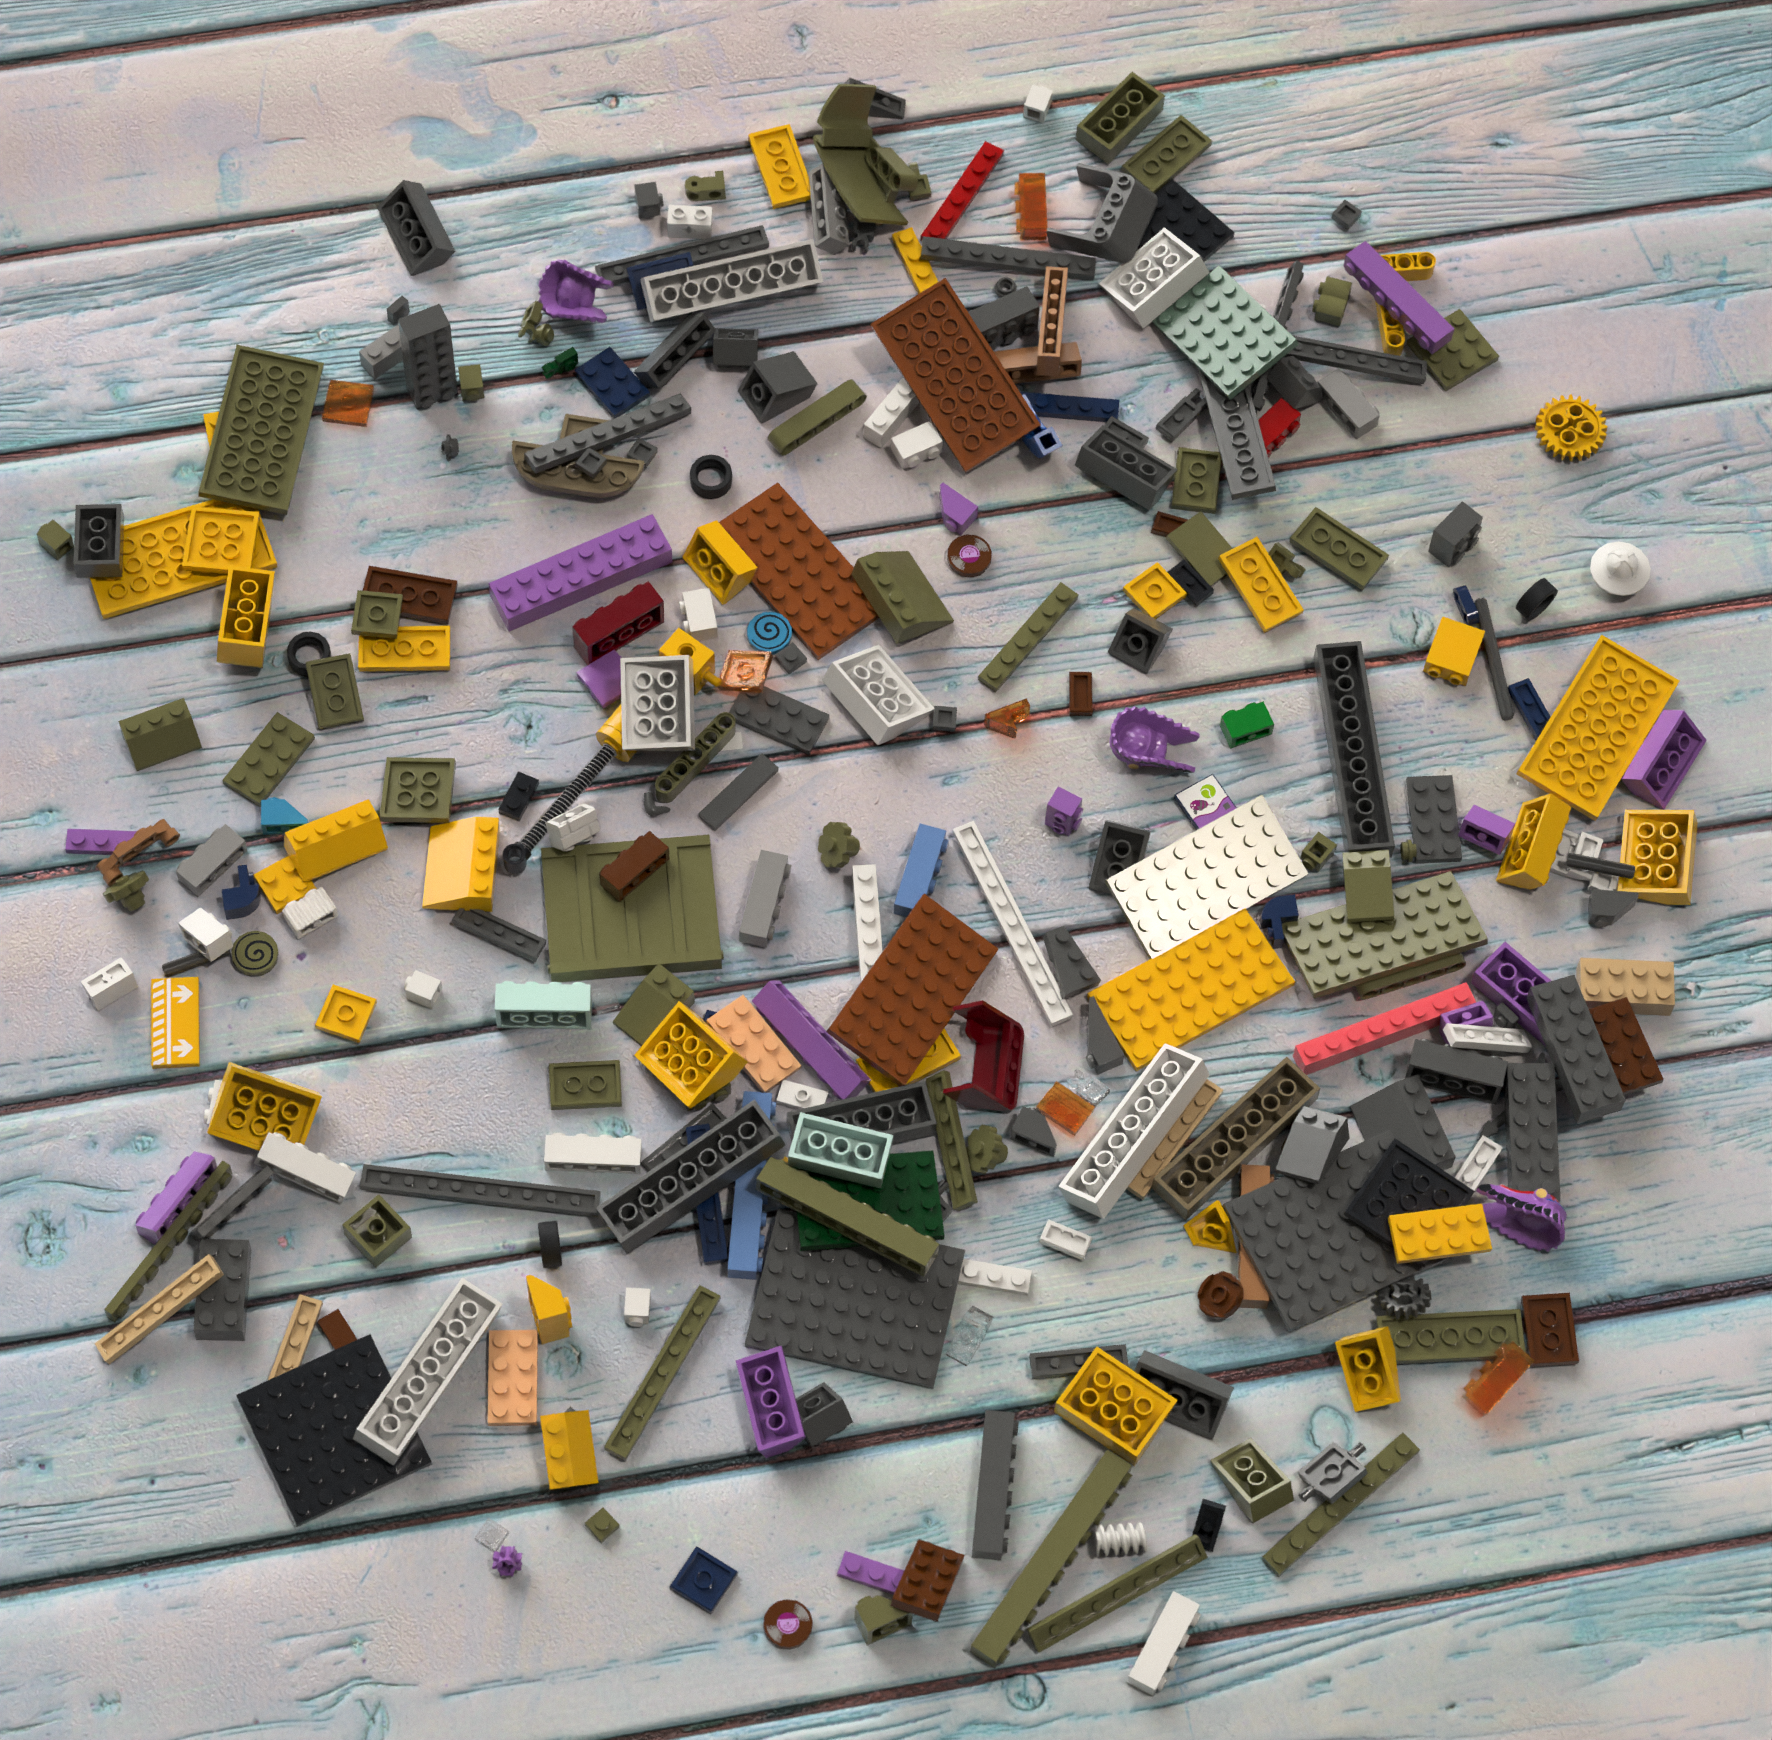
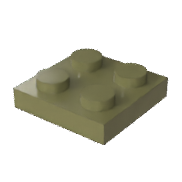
(377, 614)

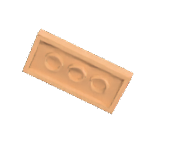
(754, 1039)
(512, 1377)

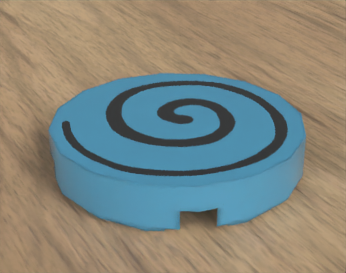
(769, 632)

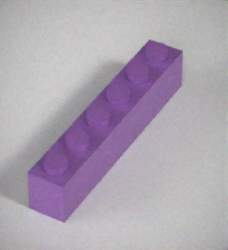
(1398, 297)
(810, 1040)

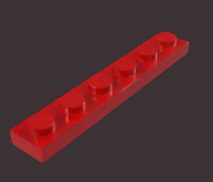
(964, 191)

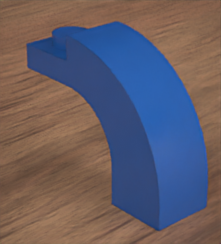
(1042, 440)

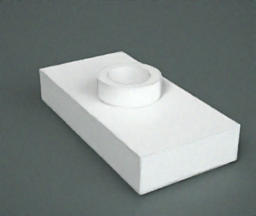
(800, 1096)
(1065, 1240)

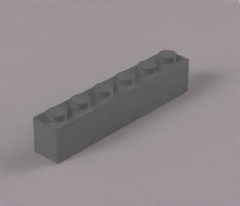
(993, 1485)

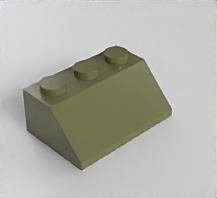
(160, 734)

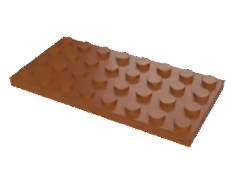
(955, 375)
(800, 571)
(912, 990)

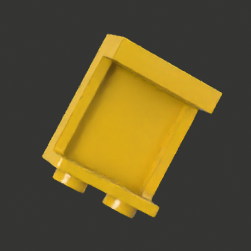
(1453, 651)

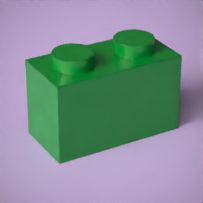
(1246, 724)

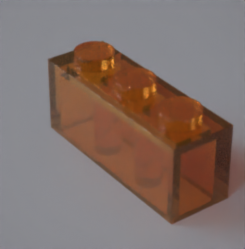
(1031, 206)
(1496, 1377)

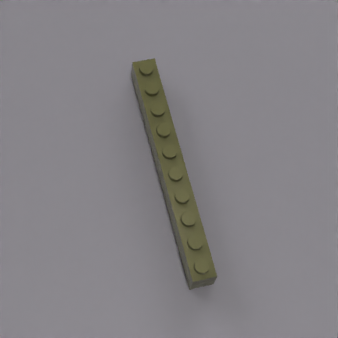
(1051, 1558)

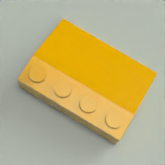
(1663, 854)
(462, 864)
(690, 1056)
(257, 1103)
(1115, 1406)

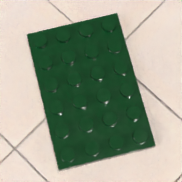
(906, 1194)

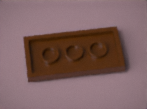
(423, 595)
(1626, 1046)
(927, 1580)

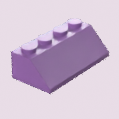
(1664, 758)
(176, 1195)
(771, 1401)

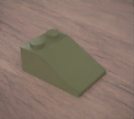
(1368, 886)
(652, 1003)
(1253, 1480)

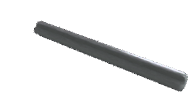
(1494, 660)

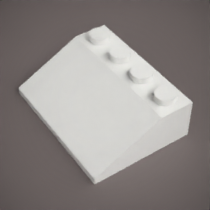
(1154, 277)
(877, 693)
(657, 703)

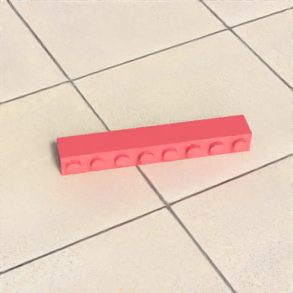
(1380, 1030)

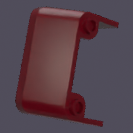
(996, 1060)

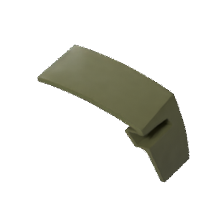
(858, 166)

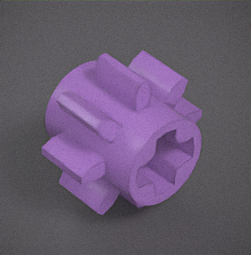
(507, 1560)

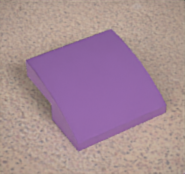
(603, 678)

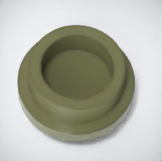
(544, 334)
(1408, 850)

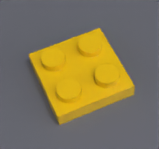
(1154, 591)
(282, 884)
(346, 1013)

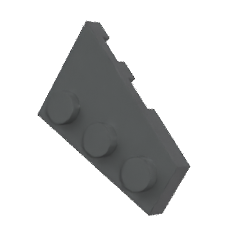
(1070, 964)

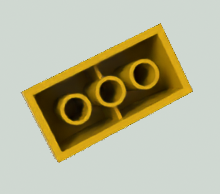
(245, 617)

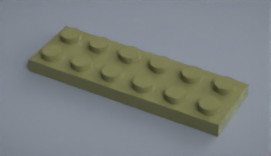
(1453, 1335)

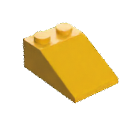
(1370, 1368)

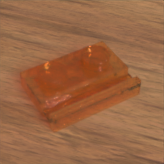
(1065, 1108)

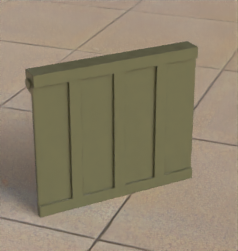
(661, 921)

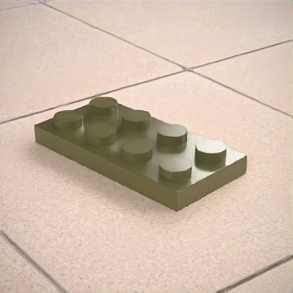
(1167, 154)
(1339, 548)
(268, 759)

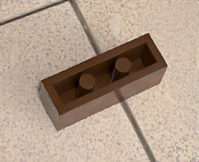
(634, 866)

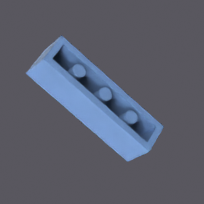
(921, 868)

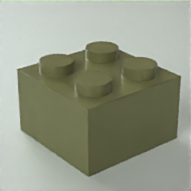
(377, 1231)

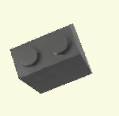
(776, 385)

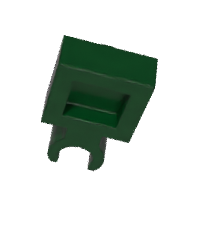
(563, 362)

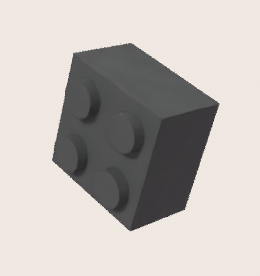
(1456, 534)

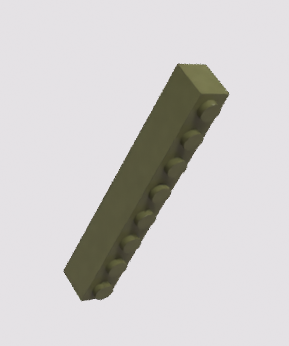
(847, 1216)

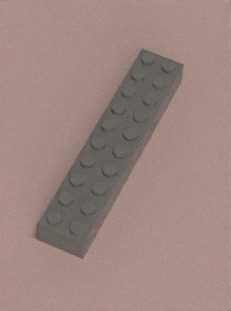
(1353, 747)

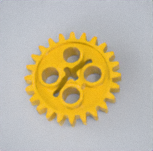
(1571, 428)

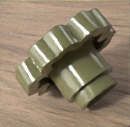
(837, 844)
(128, 890)
(985, 1149)

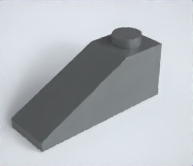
(884, 103)
(1102, 1046)

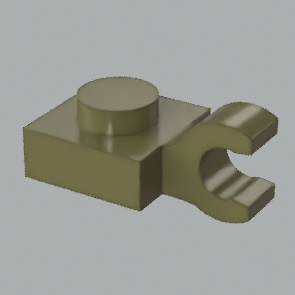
(923, 188)
(531, 317)
(1283, 560)

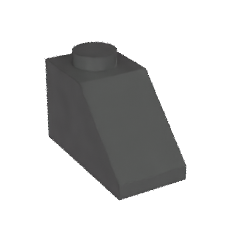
(1609, 906)
(1033, 1131)

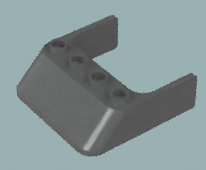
(1119, 222)

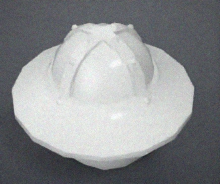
(1620, 568)

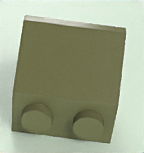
(879, 1619)

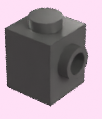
(648, 200)

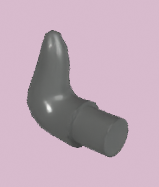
(650, 808)

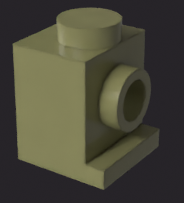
(1320, 846)

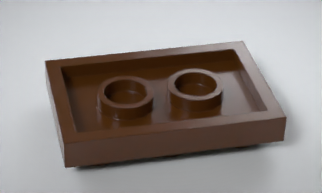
(1550, 1329)

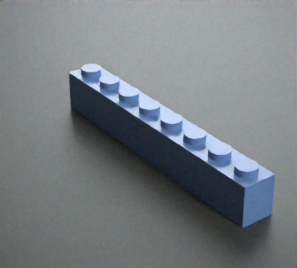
(748, 1210)

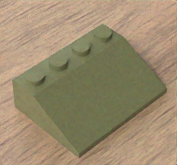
(900, 594)

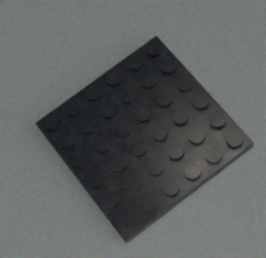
(309, 1425)

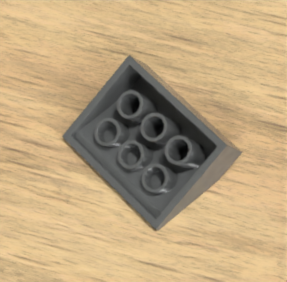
(1409, 1116)

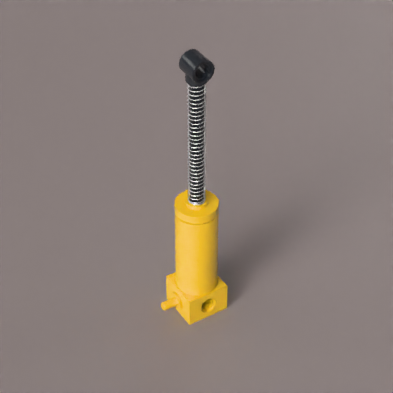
(611, 740)

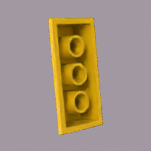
(335, 841)
(1534, 842)

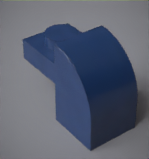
(241, 900)
(1274, 914)

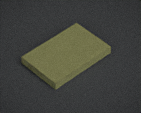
(1196, 480)
(1200, 547)
(334, 691)
(585, 1085)

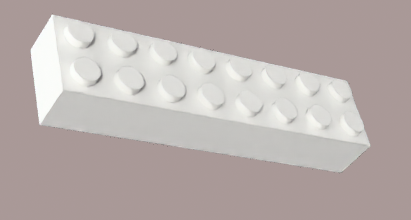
(731, 280)
(1134, 1130)
(427, 1371)

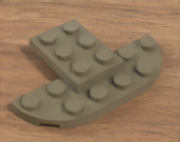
(613, 479)

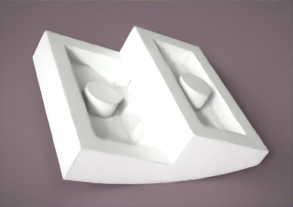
(1578, 844)

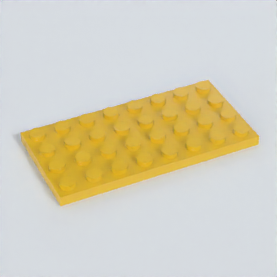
(154, 562)
(1598, 727)
(1192, 988)

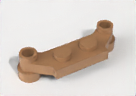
(127, 850)

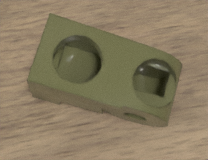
(706, 187)

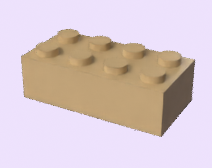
(1644, 983)

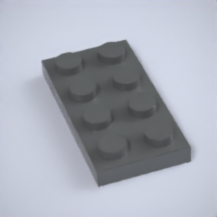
(780, 718)
(1434, 819)
(238, 1198)

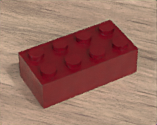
(618, 623)

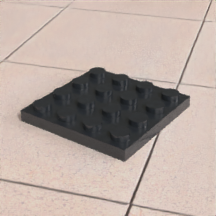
(1187, 221)
(1402, 1185)

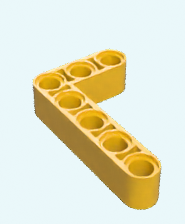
(1413, 272)

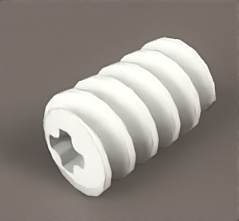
(1120, 1538)

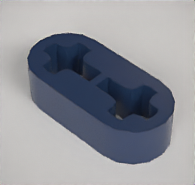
(1466, 605)

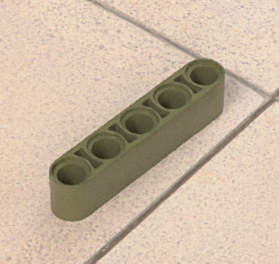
(817, 417)
(692, 767)
(1411, 976)

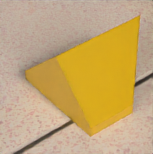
(1211, 1229)

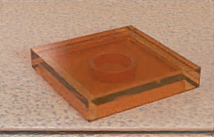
(348, 403)
(745, 671)

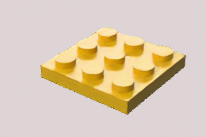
(220, 539)

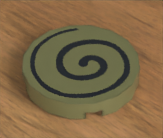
(255, 953)

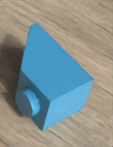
(279, 816)

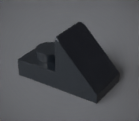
(1209, 1523)

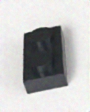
(1191, 582)
(518, 796)

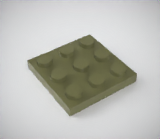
(1460, 357)
(417, 790)

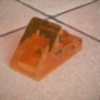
(1003, 718)

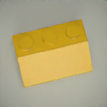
(719, 561)
(549, 1310)
(569, 1449)

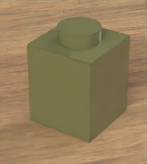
(471, 382)
(55, 539)

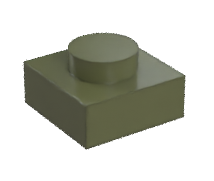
(602, 1525)

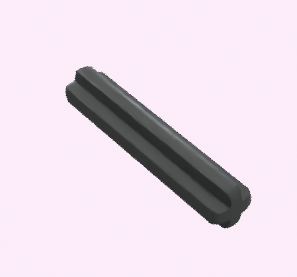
(1600, 865)
(187, 962)

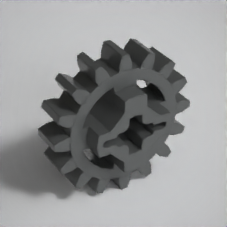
(1405, 1298)

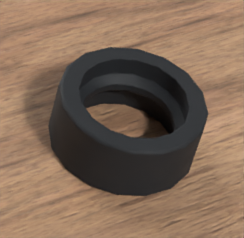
(711, 461)
(1536, 599)
(301, 640)
(550, 1244)

